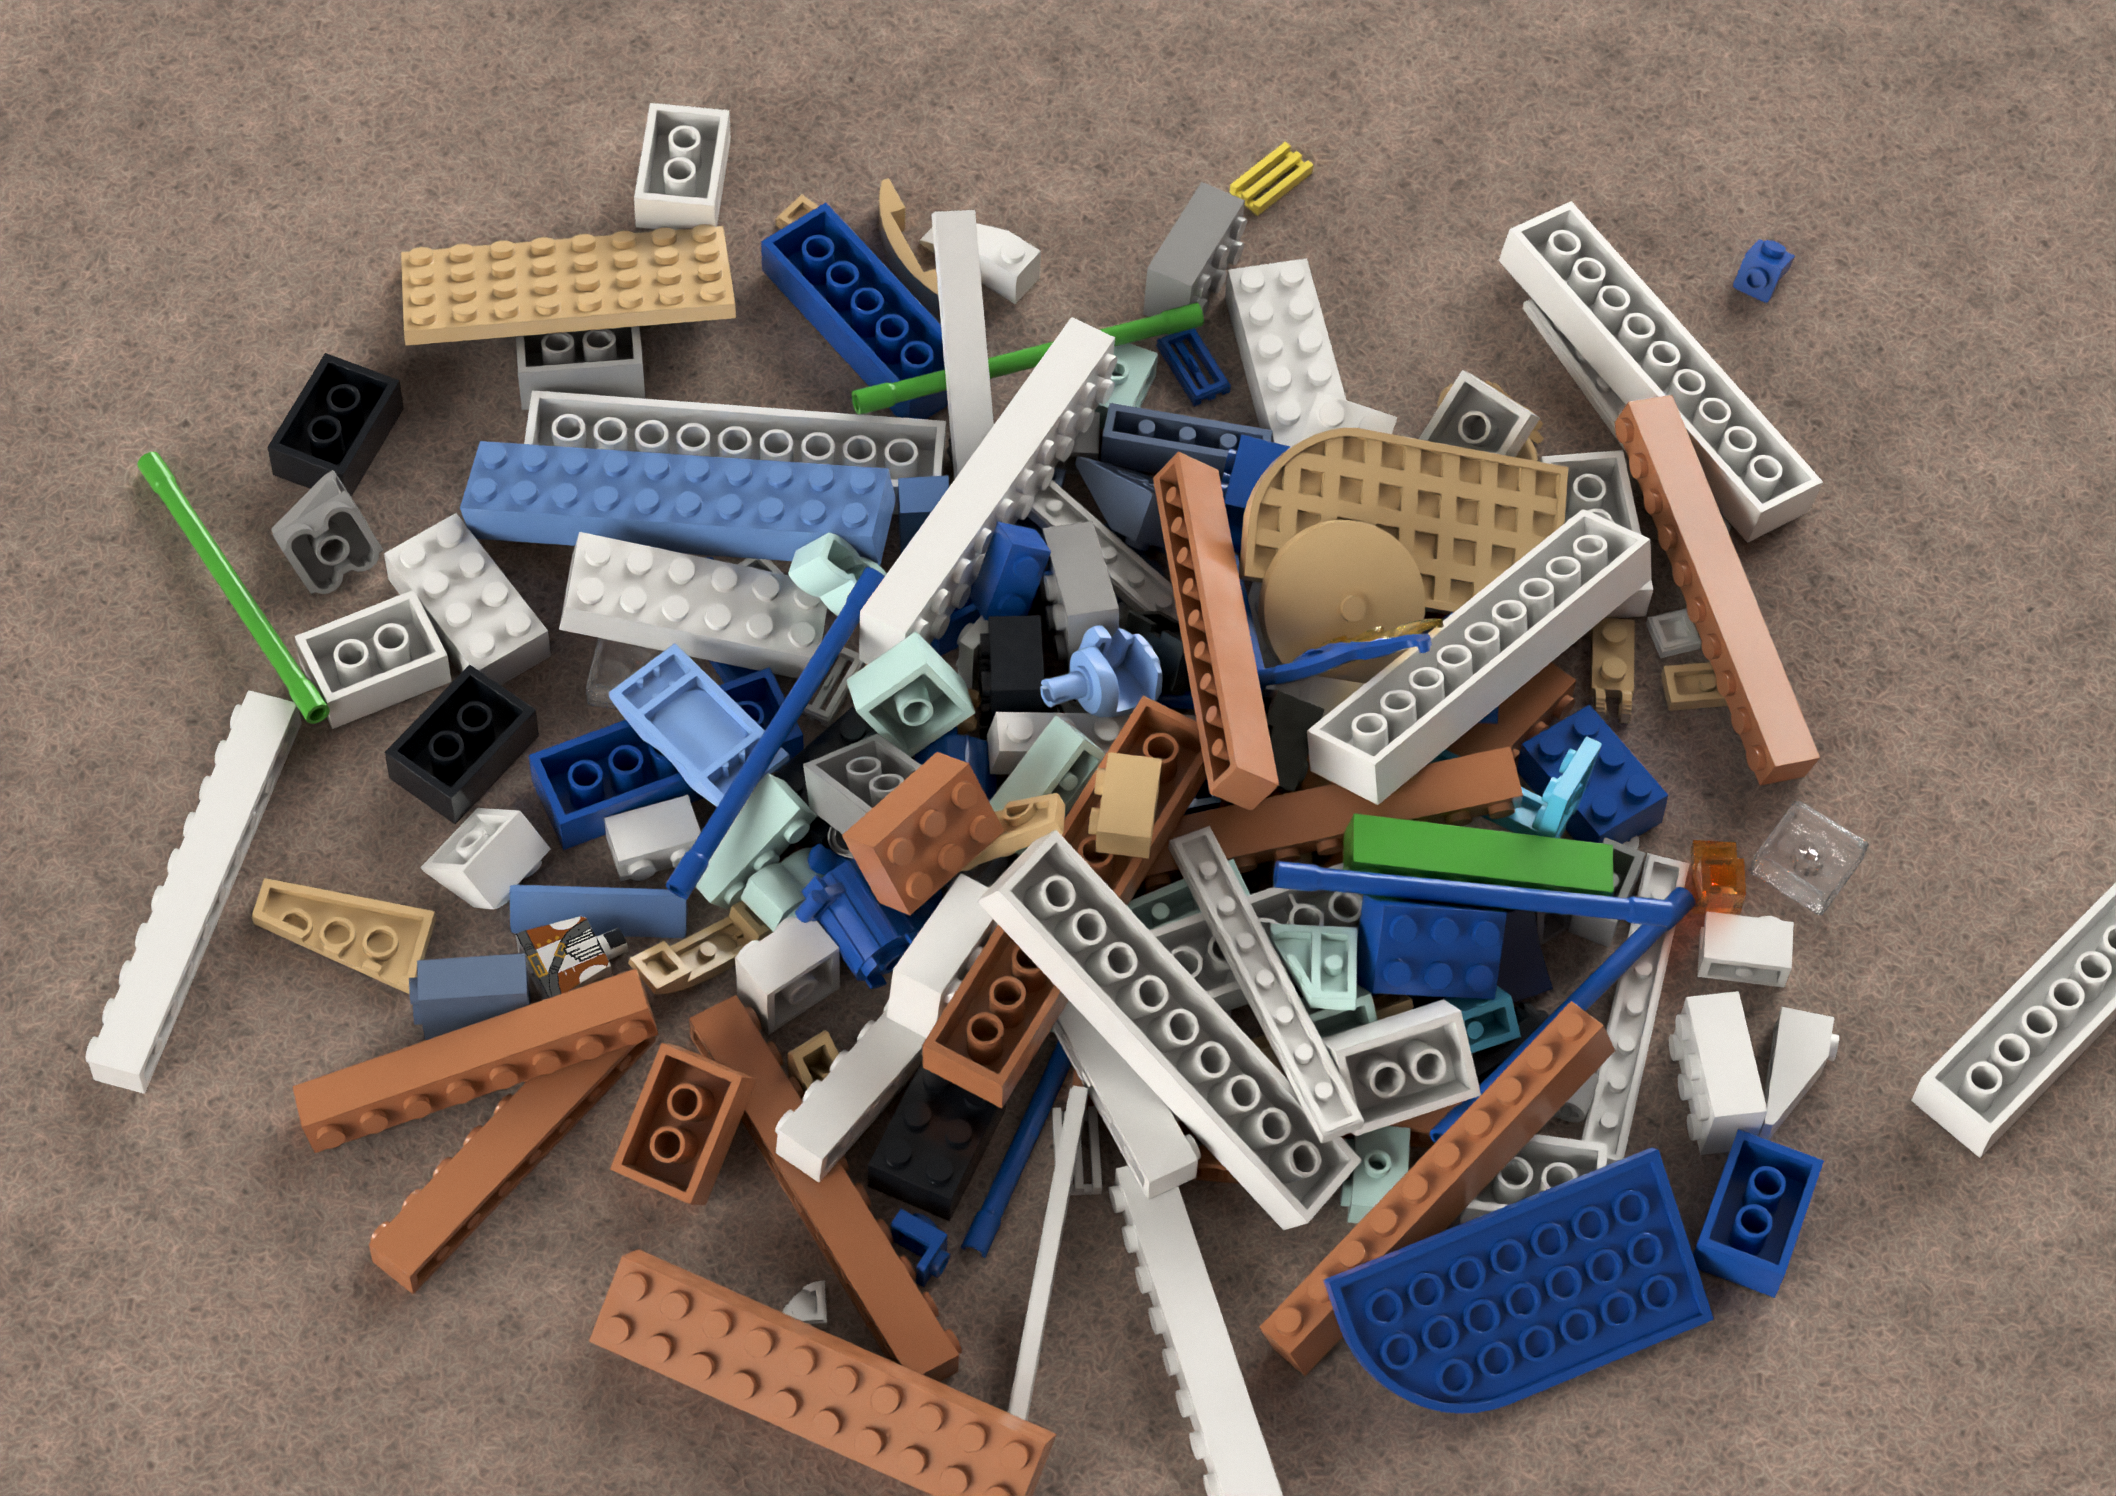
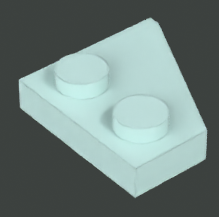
(1320, 962)

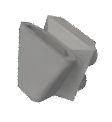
(326, 536)

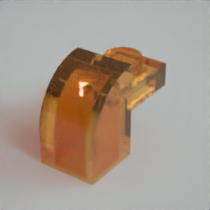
(1717, 877)

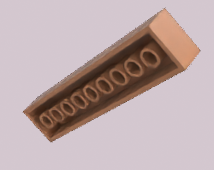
(1005, 998)
(816, 1384)

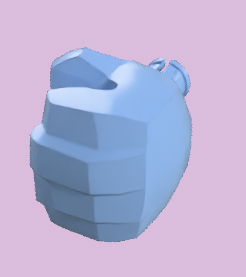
(1107, 674)

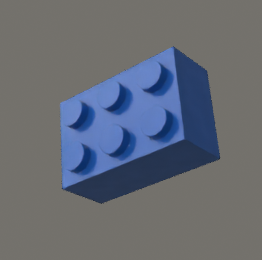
(1620, 794)
(1429, 948)
(1756, 1213)

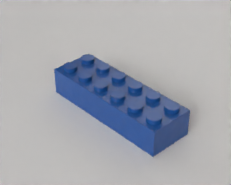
(856, 304)
(620, 772)

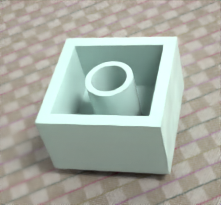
(910, 695)

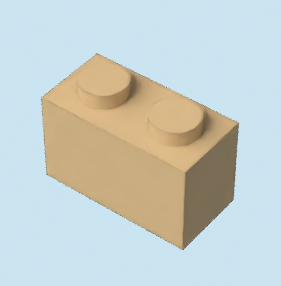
(1127, 805)

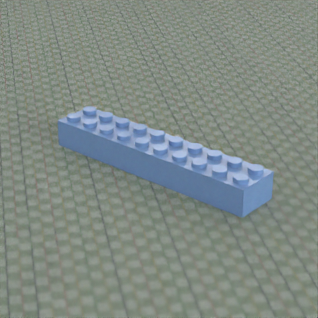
(674, 501)

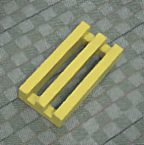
(1283, 152)

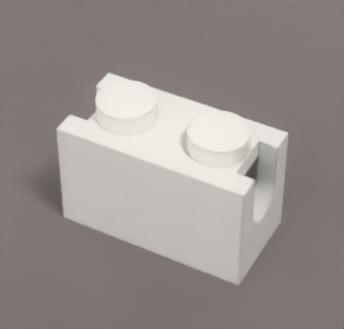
(651, 837)
(1745, 949)

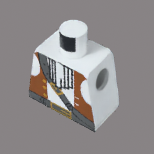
(568, 955)

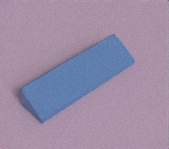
(632, 910)

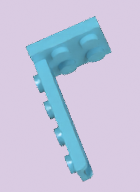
(1561, 799)

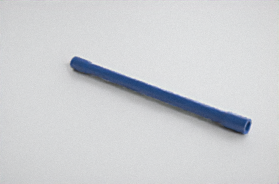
(697, 858)
(1312, 878)
(1587, 992)
(988, 1218)

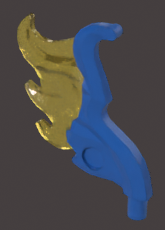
(1340, 650)

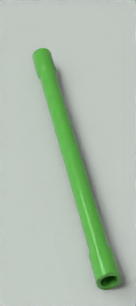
(889, 394)
(300, 688)

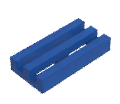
(1207, 391)

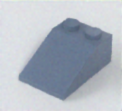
(1126, 502)

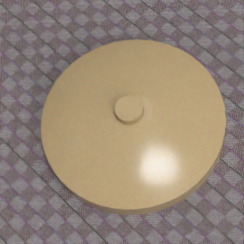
(1337, 584)

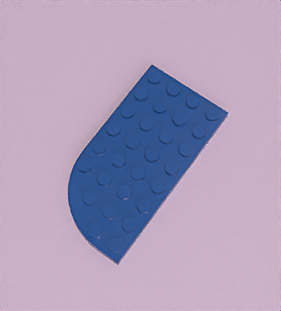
(1527, 1292)

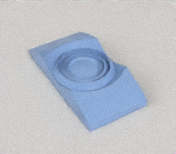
(690, 722)

